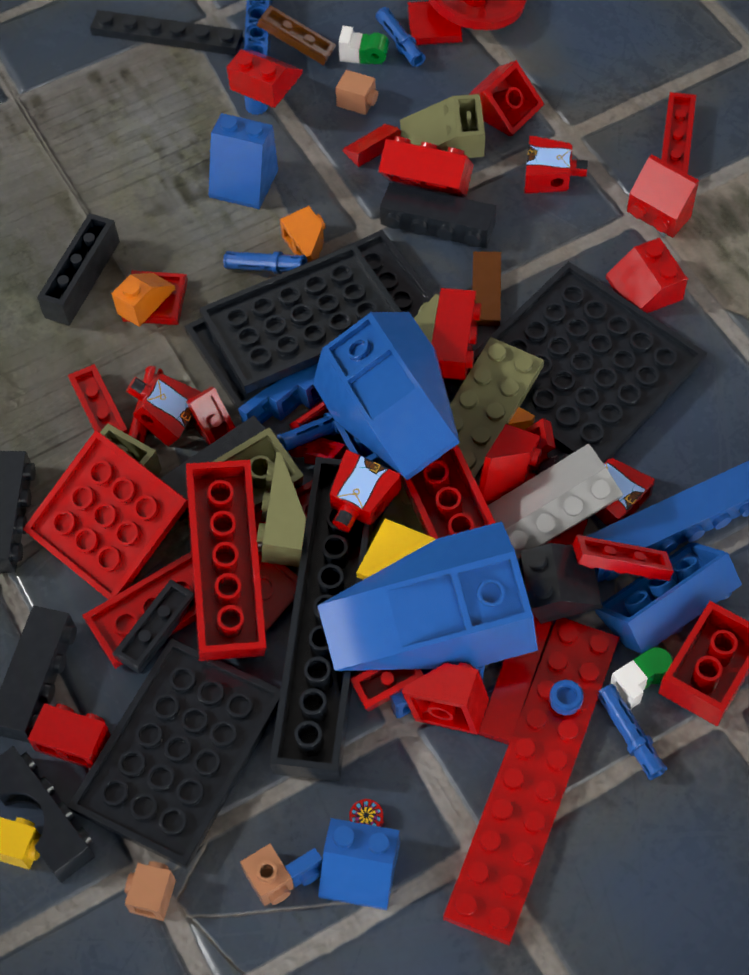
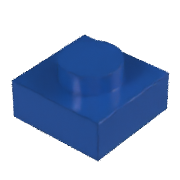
(305, 868)

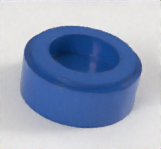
(566, 697)

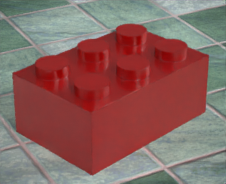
(426, 166)
(709, 664)

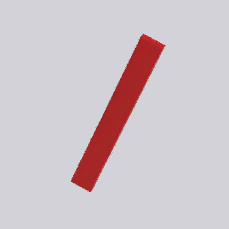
(518, 673)

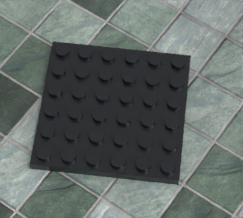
(602, 361)

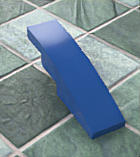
(283, 397)

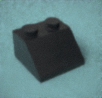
(557, 583)

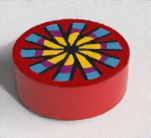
(367, 812)

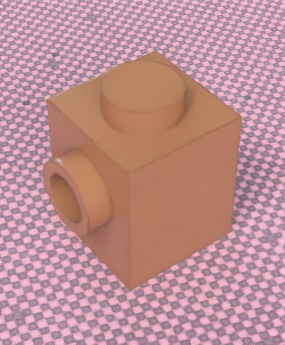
(356, 92)
(267, 875)
(150, 890)

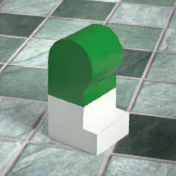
(362, 47)
(641, 673)

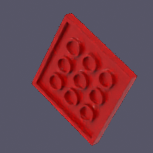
(106, 516)

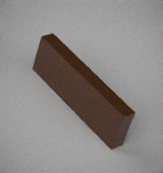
(296, 35)
(487, 285)

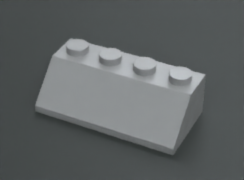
(556, 500)

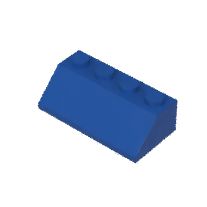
(657, 608)

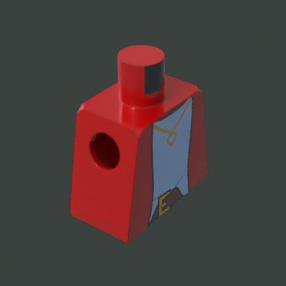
(551, 166)
(162, 406)
(635, 488)
(362, 490)

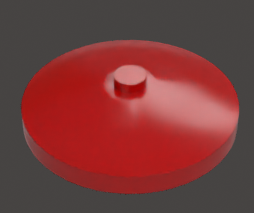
(480, 13)

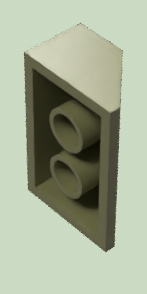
(260, 451)

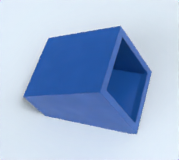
(242, 161)

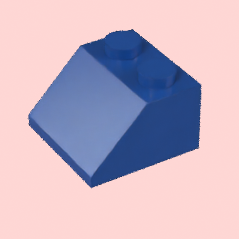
(359, 863)

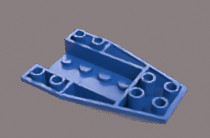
(388, 391)
(435, 607)

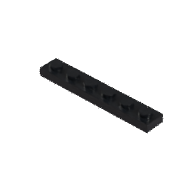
(167, 32)

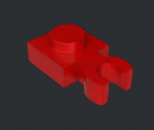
(320, 448)

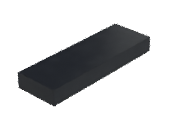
(154, 626)

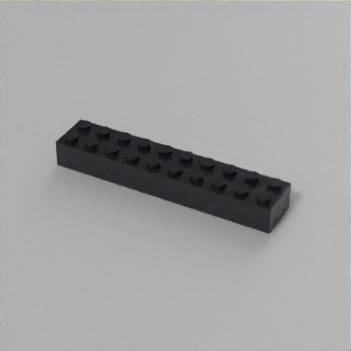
(312, 694)

